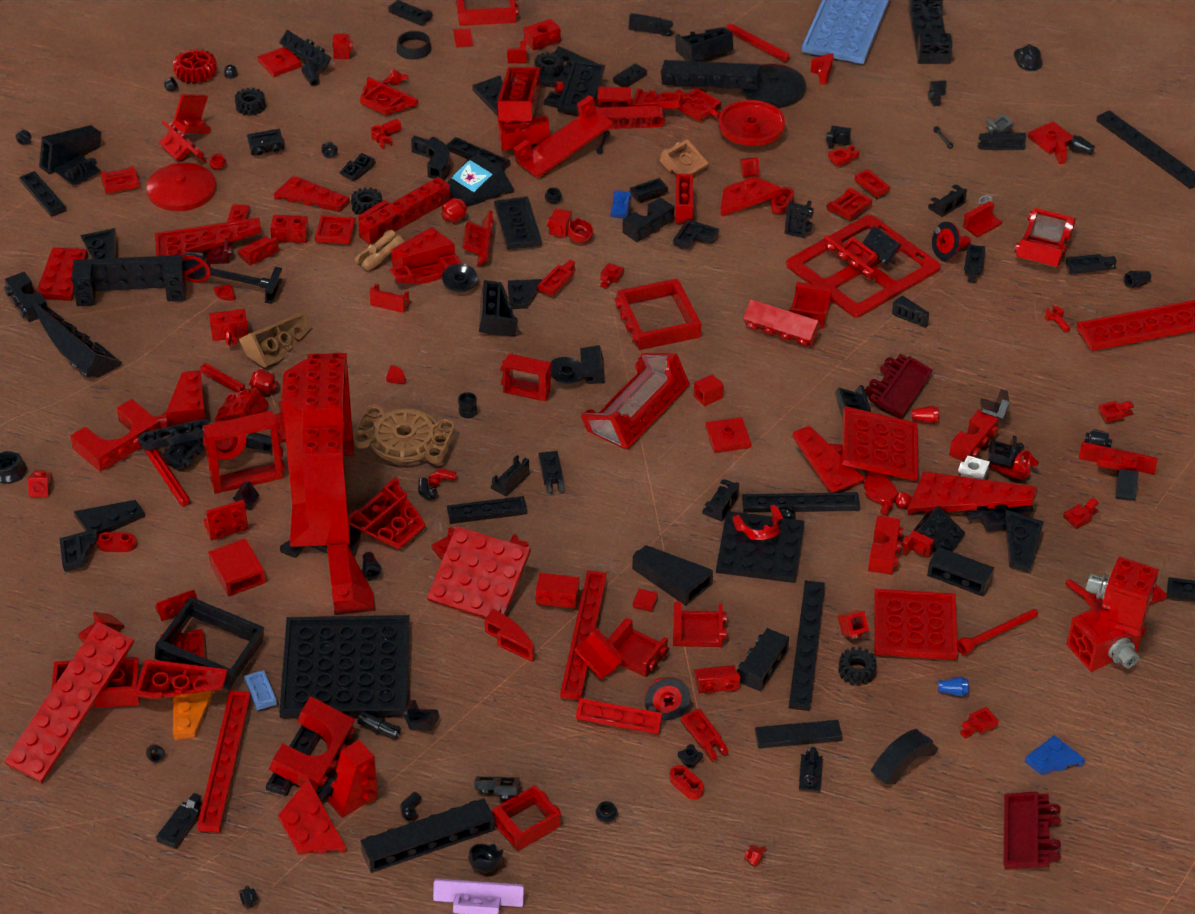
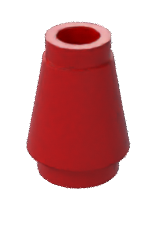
(926, 414)

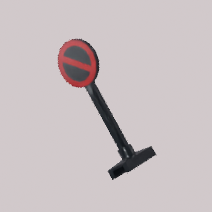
(199, 270)

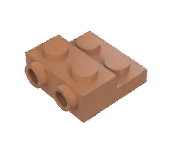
(683, 158)

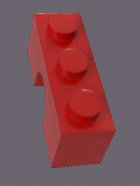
(980, 431)
(883, 553)

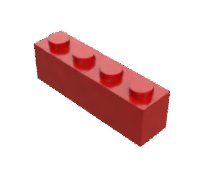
(781, 322)

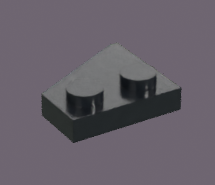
(77, 549)

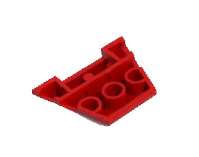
(389, 517)

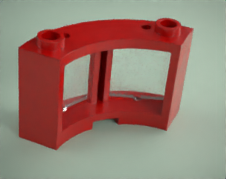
(1045, 237)

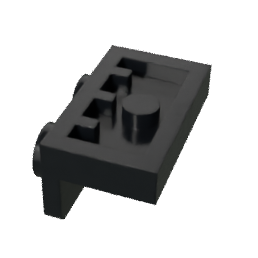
(798, 219)

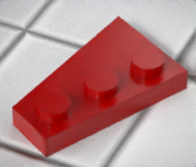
(664, 100)

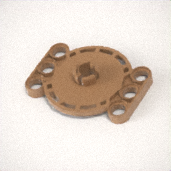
(390, 436)

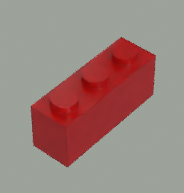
(684, 197)

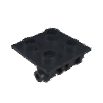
(78, 169)

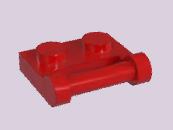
(119, 180)
(851, 208)

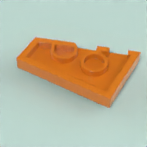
(189, 713)

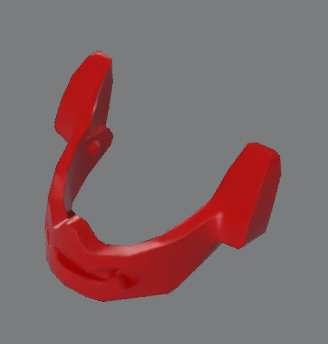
(766, 532)

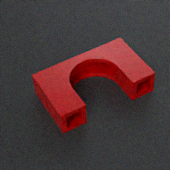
(105, 453)
(332, 727)

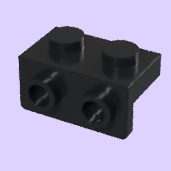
(265, 142)
(882, 244)
(852, 399)
(182, 453)
(1003, 453)

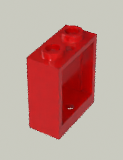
(523, 388)
(511, 807)

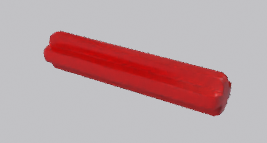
(222, 378)

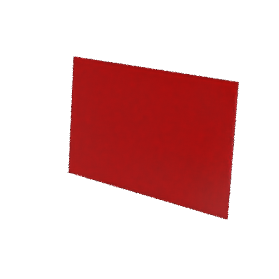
(463, 37)

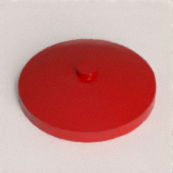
(751, 122)
(181, 187)

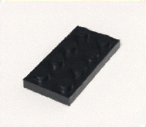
(581, 82)
(517, 223)

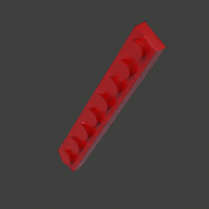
(585, 623)
(224, 762)

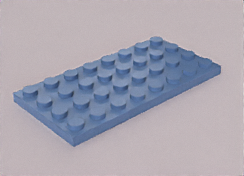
(845, 28)

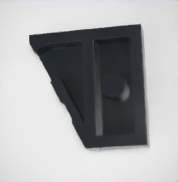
(522, 292)

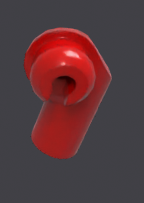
(440, 474)

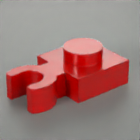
(842, 156)

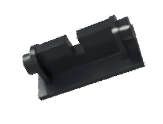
(810, 770)

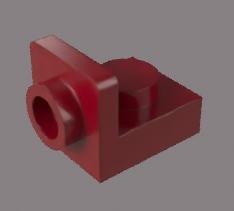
(219, 255)

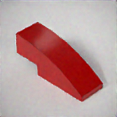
(509, 635)

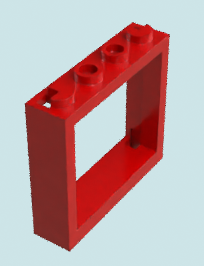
(488, 15)
(662, 336)
(238, 427)

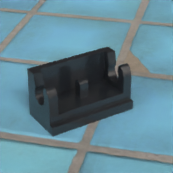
(948, 202)
(592, 364)
(511, 477)
(722, 500)

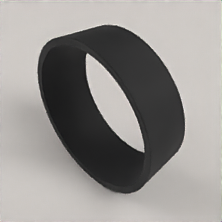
(416, 53)

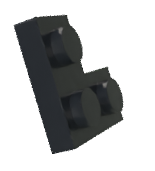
(694, 231)
(503, 786)

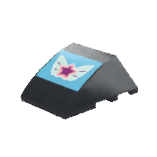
(478, 181)

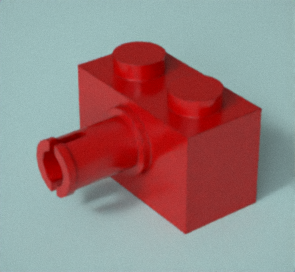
(228, 325)

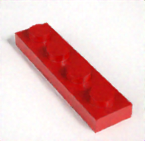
(619, 715)

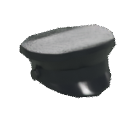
(11, 467)

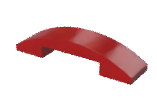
(424, 274)

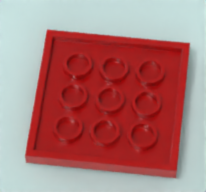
(880, 443)
(478, 573)
(915, 624)

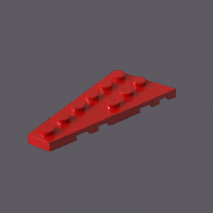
(204, 237)

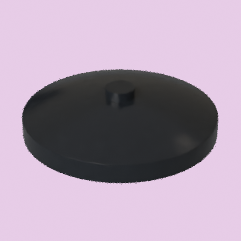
(778, 86)

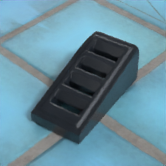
(910, 311)

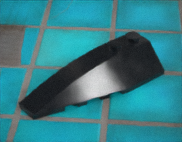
(83, 353)

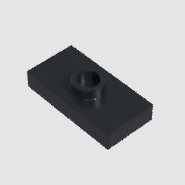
(648, 189)

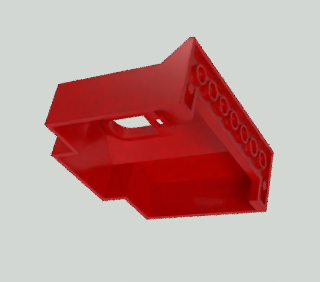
(317, 438)

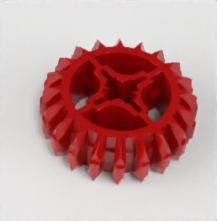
(195, 66)

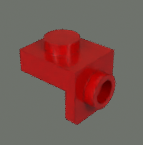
(38, 483)

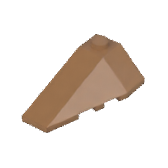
(274, 341)

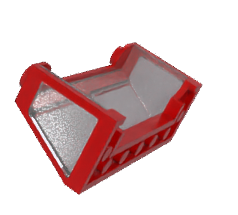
(641, 401)

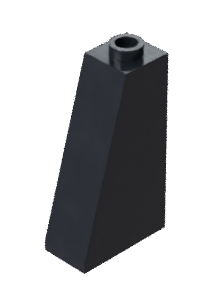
(67, 145)
(672, 574)

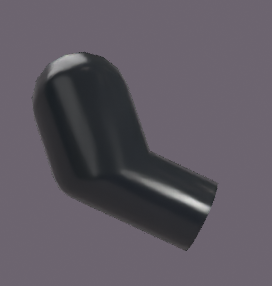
(424, 491)
(407, 806)

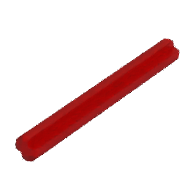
(758, 42)
(168, 477)

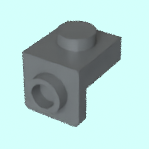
(999, 125)

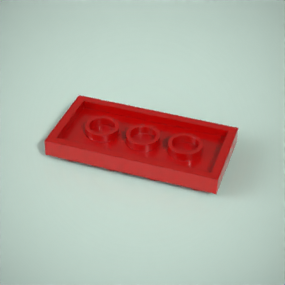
(57, 275)

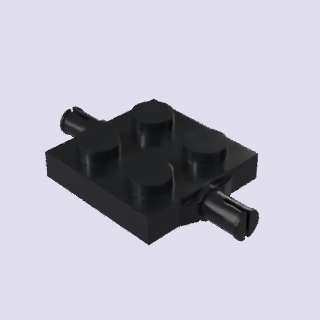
(994, 518)

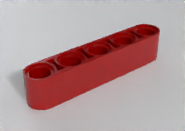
(634, 116)

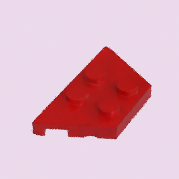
(385, 98)
(747, 194)
(309, 823)

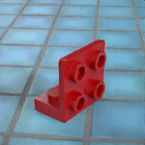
(189, 114)
(242, 404)
(226, 520)

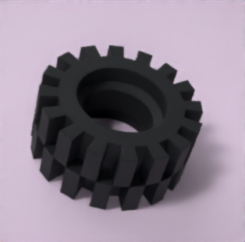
(550, 63)
(250, 101)
(365, 199)
(857, 657)

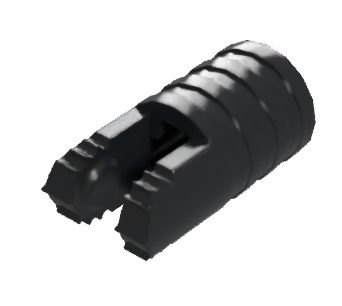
(259, 442)

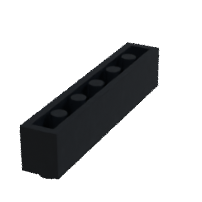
(711, 74)
(427, 835)

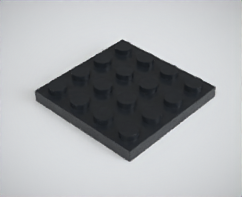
(762, 559)

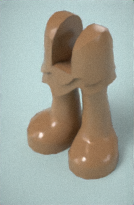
(371, 257)

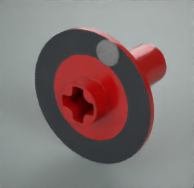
(947, 241)
(667, 697)

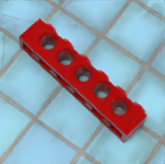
(404, 210)

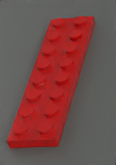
(1138, 325)
(69, 702)

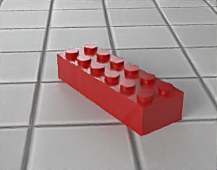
(519, 94)

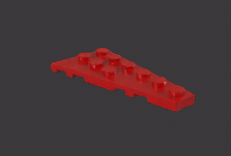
(967, 493)

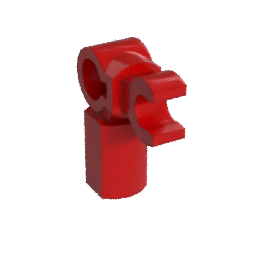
(381, 133)

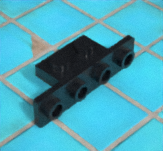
(305, 49)

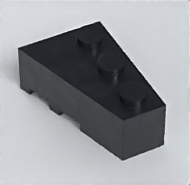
(704, 45)

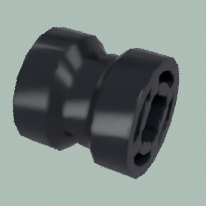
(467, 405)

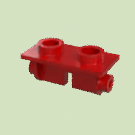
(172, 606)

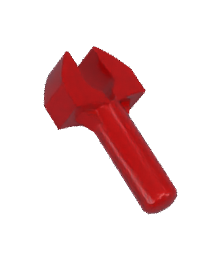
(1057, 314)

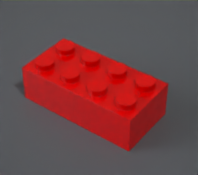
(119, 689)

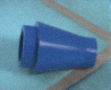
(955, 686)

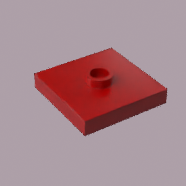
(279, 61)
(1048, 135)
(335, 229)
(728, 434)

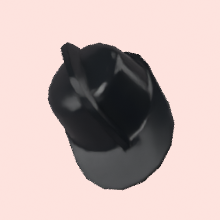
(1029, 58)

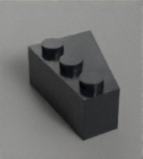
(495, 311)

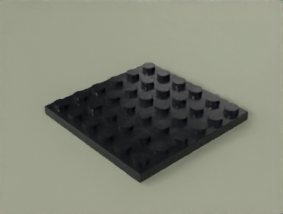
(346, 664)

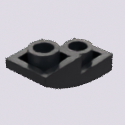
(359, 167)

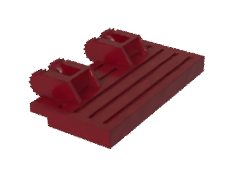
(900, 384)
(1027, 830)

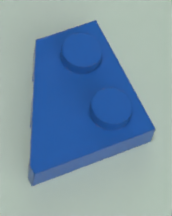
(1053, 756)

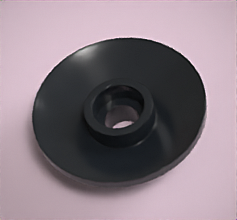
(459, 277)
(566, 370)

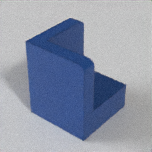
(621, 204)

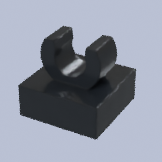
(247, 493)

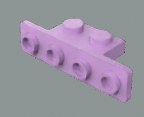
(478, 897)

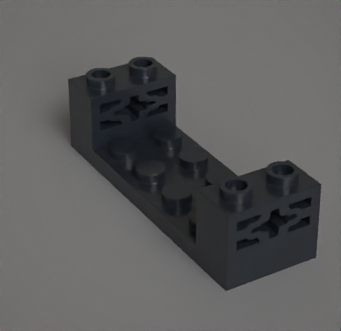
(928, 31)
(127, 274)

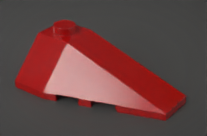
(348, 584)

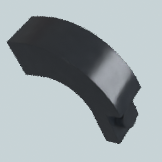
(438, 153)
(902, 753)

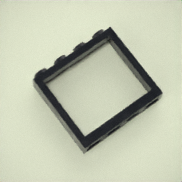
(217, 617)

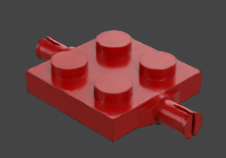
(699, 104)

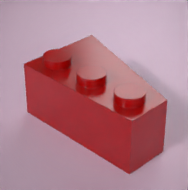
(516, 132)
(422, 249)
(187, 400)
(355, 779)

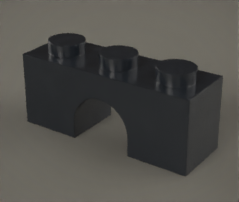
(639, 227)
(22, 295)

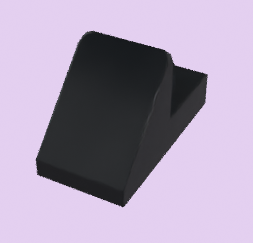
(1126, 484)

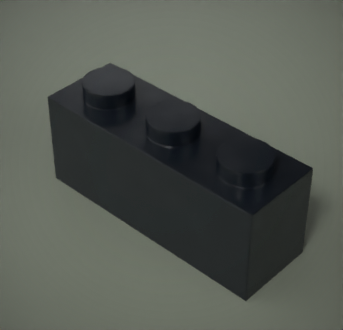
(960, 571)
(763, 659)

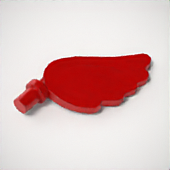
(880, 490)

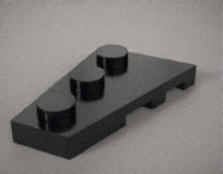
(489, 92)
(101, 244)
(109, 517)
(1022, 539)

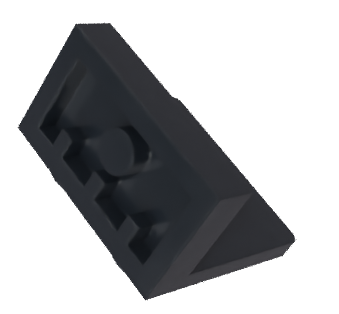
(940, 528)

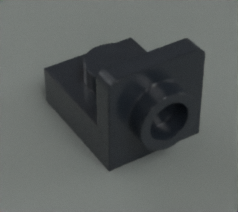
(838, 135)

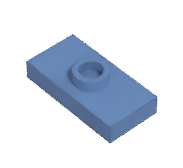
(260, 690)

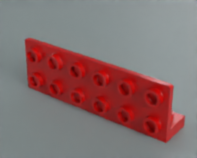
(563, 142)

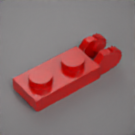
(704, 733)

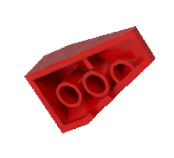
(171, 679)

